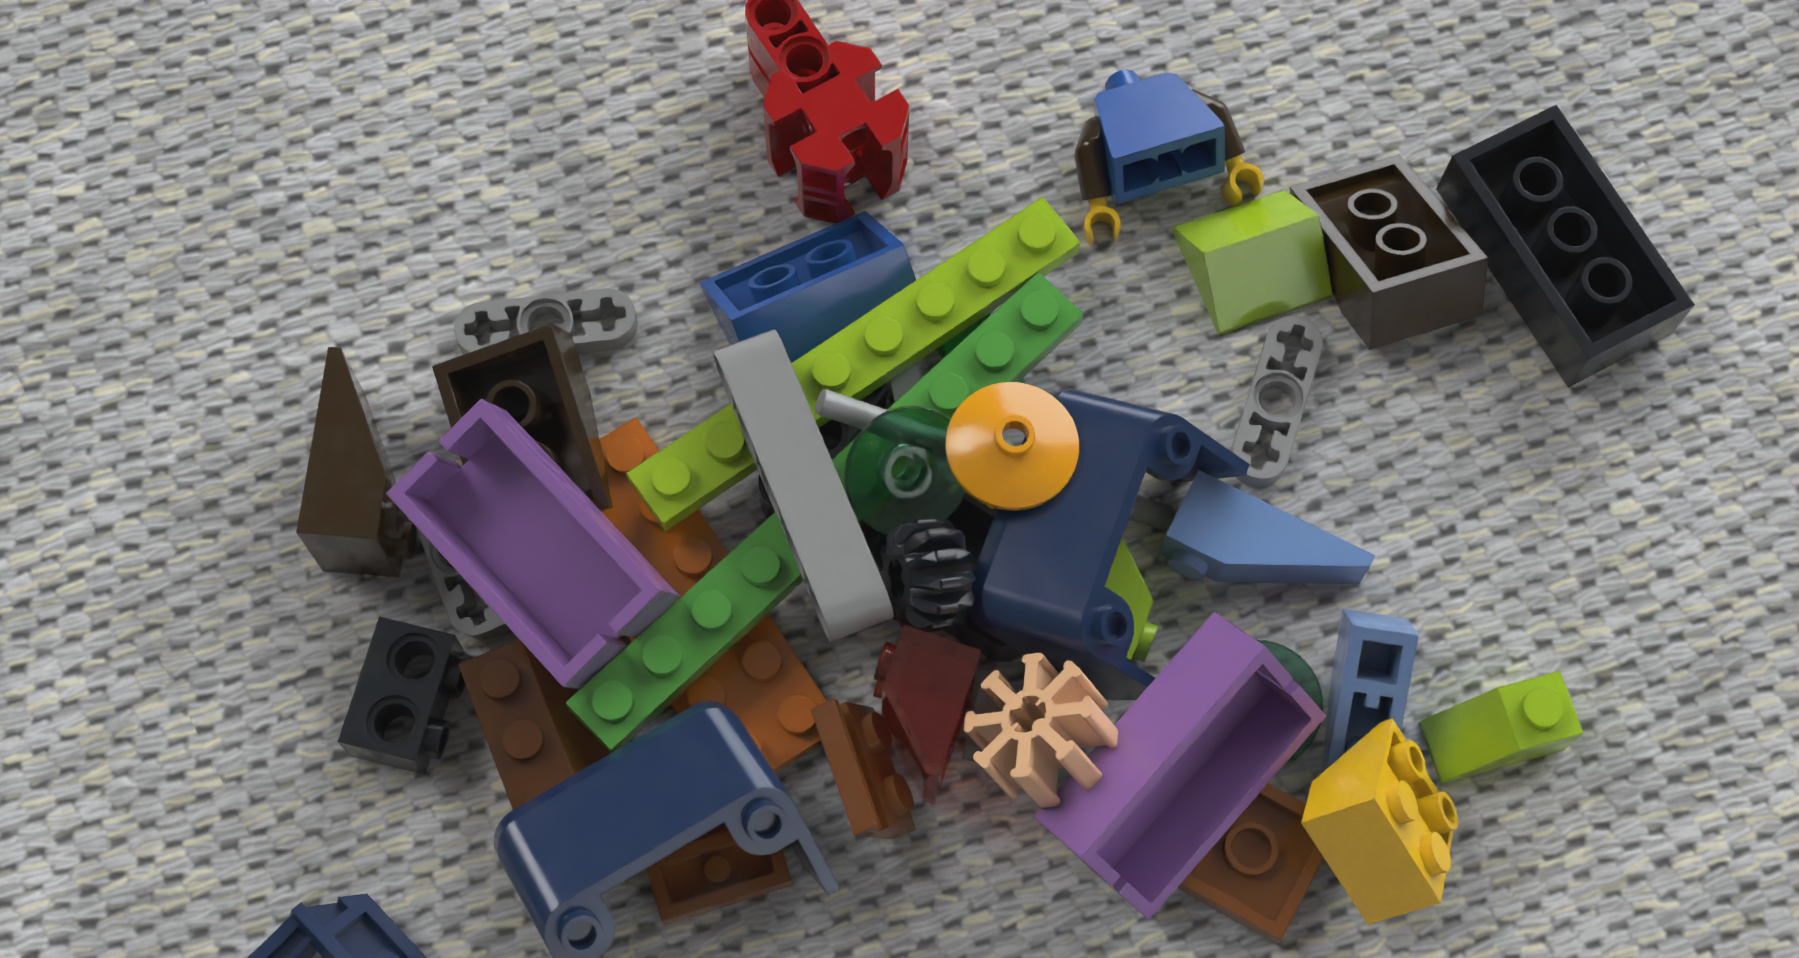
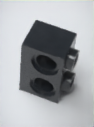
(386, 694)

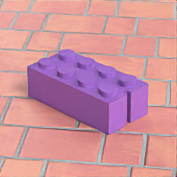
(533, 545)
(1184, 764)

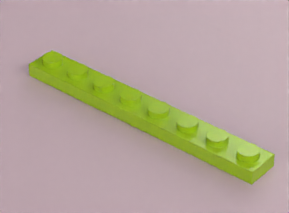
(865, 353)

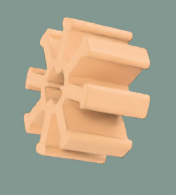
(1041, 730)

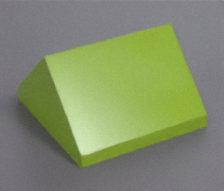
(1256, 260)

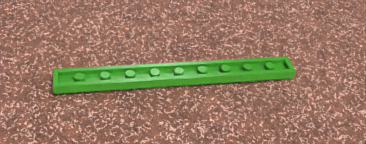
(762, 568)

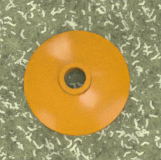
(1008, 474)

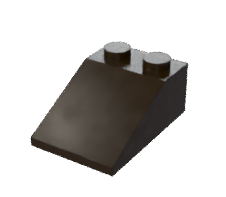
(1394, 252)
(544, 390)
(344, 502)

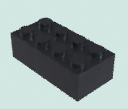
(1563, 245)

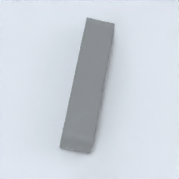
(803, 485)

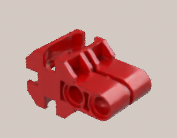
(823, 110)

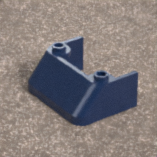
(1049, 564)
(638, 810)

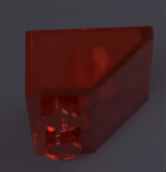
(924, 701)

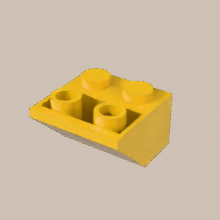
(1383, 825)

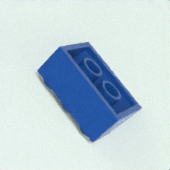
(811, 285)

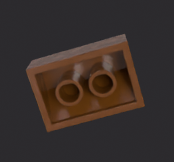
(527, 721)

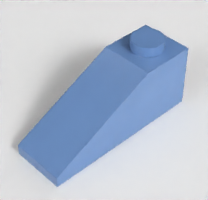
(1244, 539)
(1367, 678)

